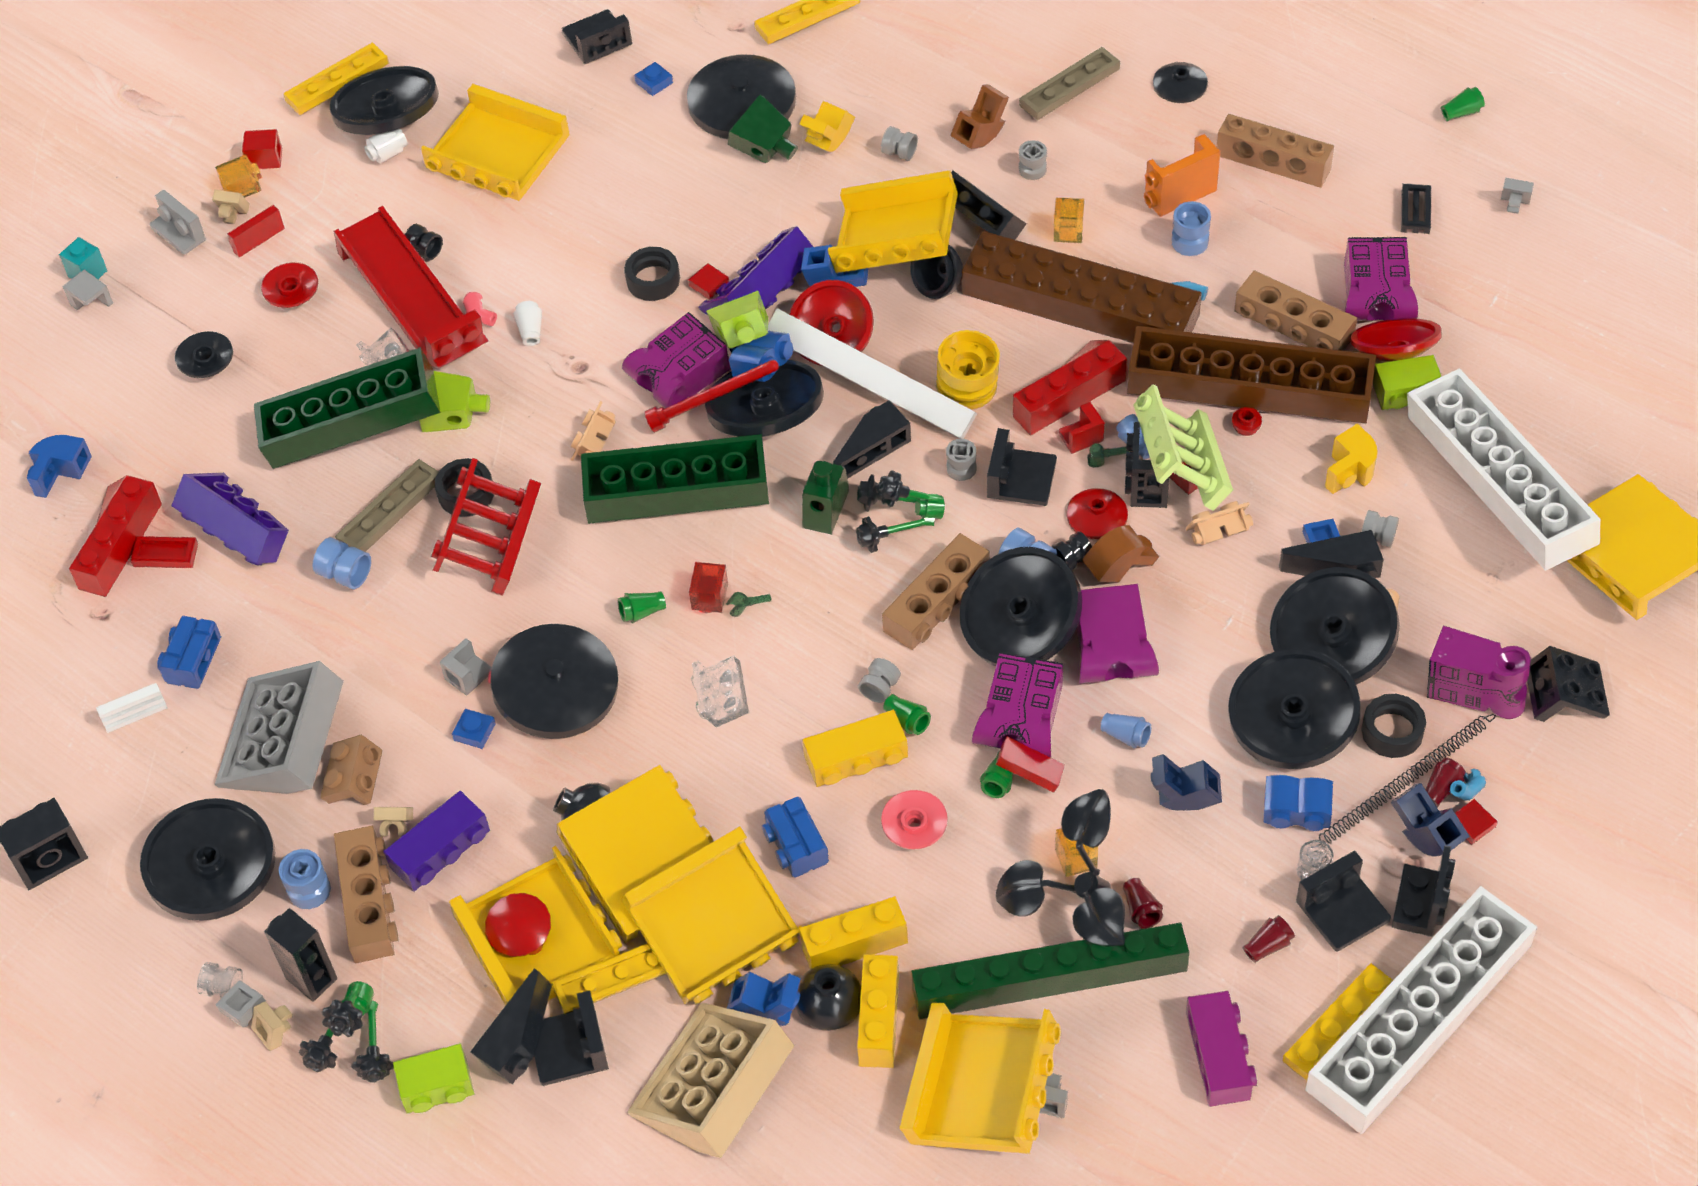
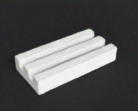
(131, 707)

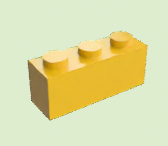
(855, 748)
(855, 933)
(878, 1011)

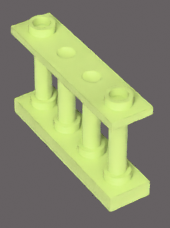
(1199, 442)

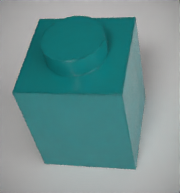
(82, 256)

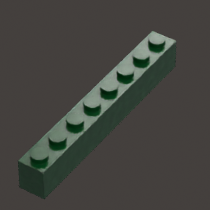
(1050, 970)

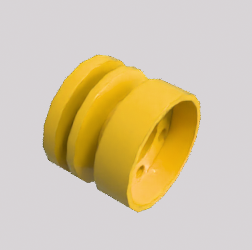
(968, 368)

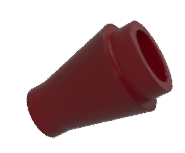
(1441, 779)
(1142, 904)
(1270, 938)

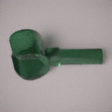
(1097, 454)
(741, 601)

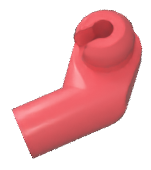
(473, 301)

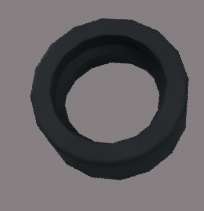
(655, 289)
(450, 474)
(1387, 745)

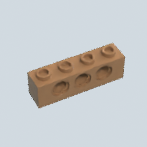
(1275, 150)
(1294, 313)
(922, 597)
(374, 939)

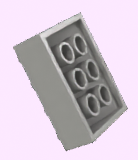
(281, 730)

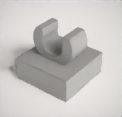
(1516, 193)
(239, 1003)
(1055, 1097)

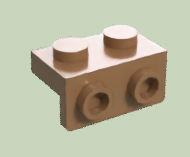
(351, 770)

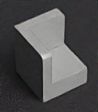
(86, 288)
(464, 668)

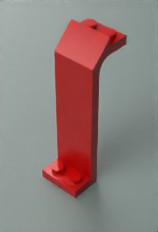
(409, 289)

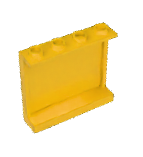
(498, 143)
(895, 221)
(1642, 545)
(631, 840)
(711, 917)
(576, 932)
(980, 1081)

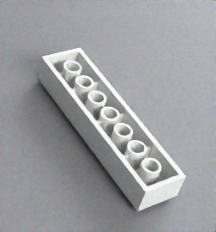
(1504, 469)
(1420, 1009)

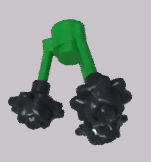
(888, 491)
(345, 1018)

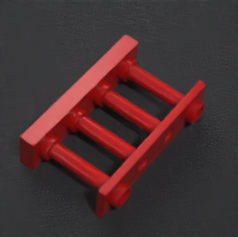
(516, 523)

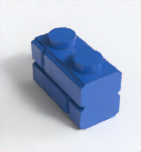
(189, 652)
(795, 836)

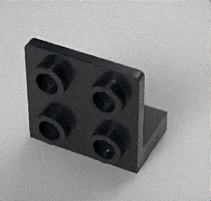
(598, 35)
(1019, 473)
(1141, 477)
(1565, 680)
(1423, 896)
(1341, 902)
(570, 1044)

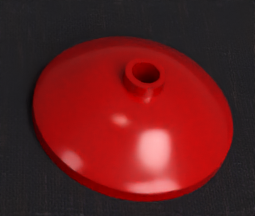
(836, 303)
(1396, 338)

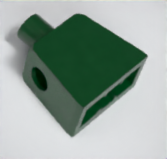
(762, 132)
(828, 486)

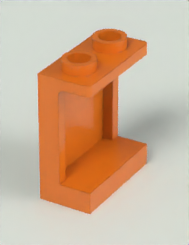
(1184, 179)

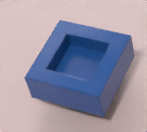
(653, 78)
(1320, 530)
(473, 728)

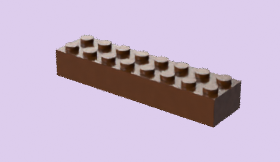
(1075, 289)
(1252, 374)

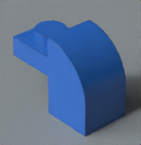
(819, 267)
(56, 456)
(765, 998)

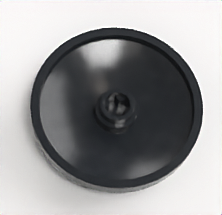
(730, 86)
(384, 100)
(770, 405)
(1021, 605)
(1340, 616)
(554, 681)
(1294, 708)
(207, 859)

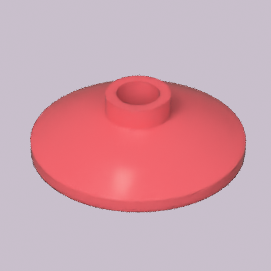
(910, 808)

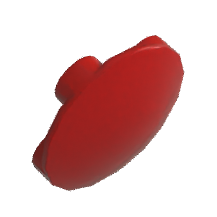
(518, 925)

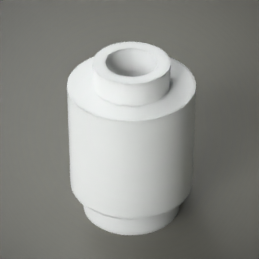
(385, 145)

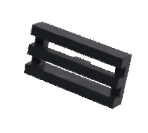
(1416, 225)

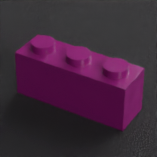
(1220, 1048)

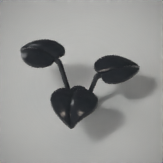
(1103, 913)

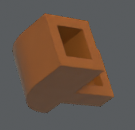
(982, 123)
(1117, 552)

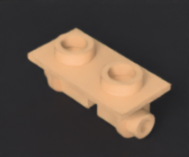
(598, 424)
(1208, 525)

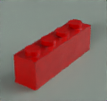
(1082, 379)
(124, 515)

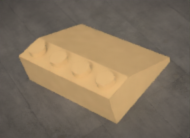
(712, 1078)

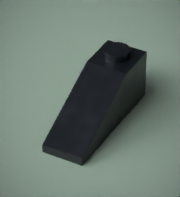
(876, 436)
(1349, 551)
(514, 1033)

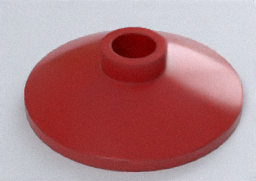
(289, 285)
(1096, 522)

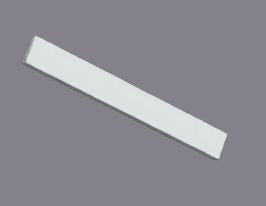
(874, 375)

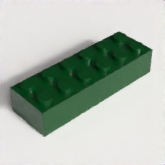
(346, 408)
(674, 479)

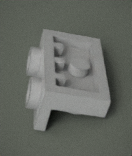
(177, 224)

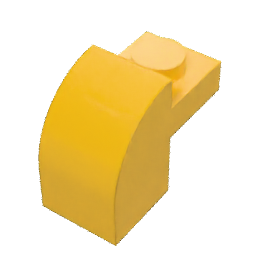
(828, 127)
(1355, 459)

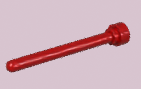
(659, 417)

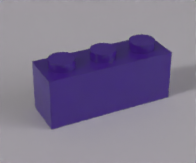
(437, 841)

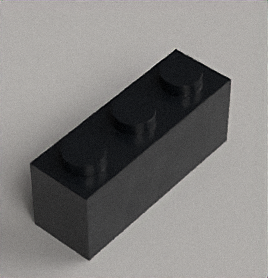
(985, 210)
(300, 954)

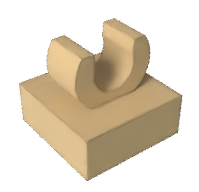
(230, 204)
(395, 816)
(270, 1024)

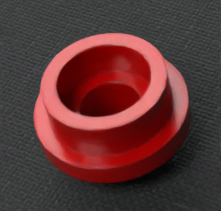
(1249, 426)

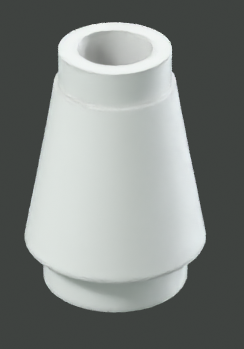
(528, 319)

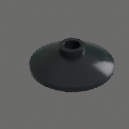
(1180, 82)
(204, 354)

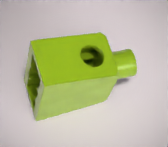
(740, 320)
(456, 403)

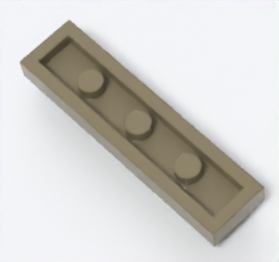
(1069, 83)
(389, 507)

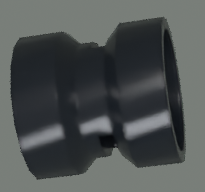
(425, 243)
(1074, 549)

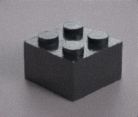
(41, 843)

